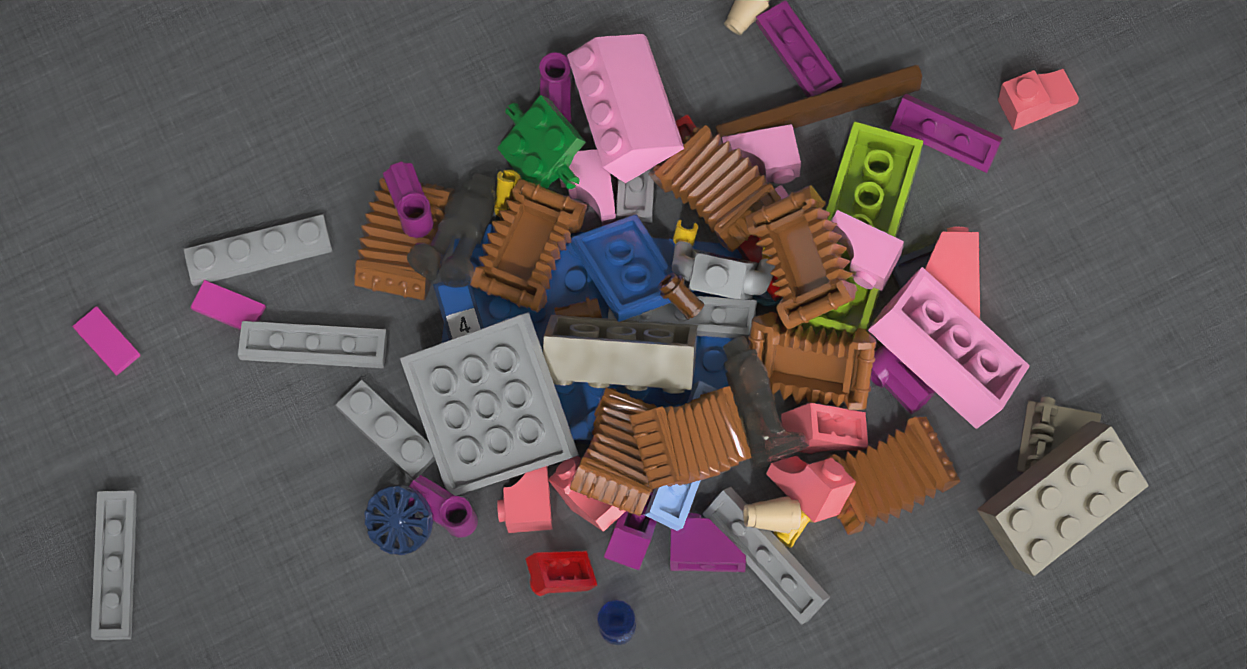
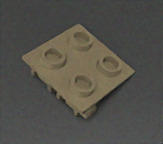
(1047, 428)

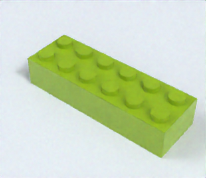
(875, 190)

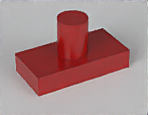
(560, 572)

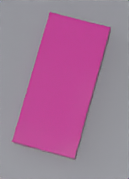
(226, 305)
(106, 341)

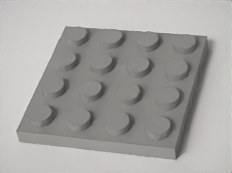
(489, 405)

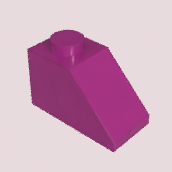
(631, 538)
(704, 548)

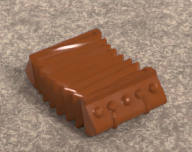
(716, 184)
(527, 244)
(385, 245)
(803, 256)
(815, 363)
(690, 439)
(613, 463)
(895, 475)

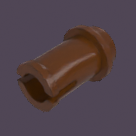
(679, 294)
(586, 308)

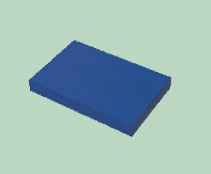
(624, 266)

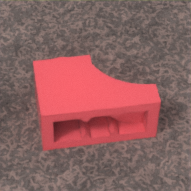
(1036, 96)
(828, 427)
(817, 486)
(527, 503)
(590, 509)

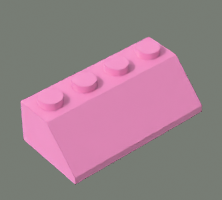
(625, 104)
(949, 348)

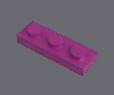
(798, 50)
(946, 133)

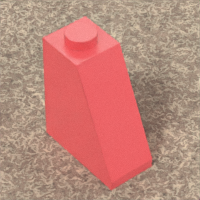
(956, 265)

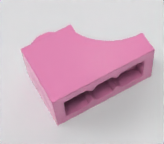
(772, 151)
(594, 185)
(870, 250)

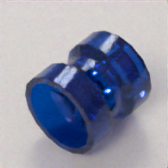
(621, 628)

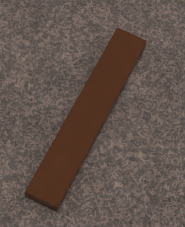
(829, 103)

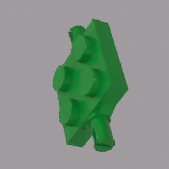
(541, 144)

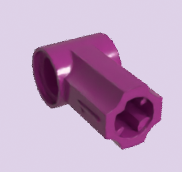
(557, 89)
(409, 199)
(900, 380)
(443, 505)

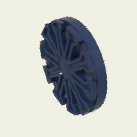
(398, 519)

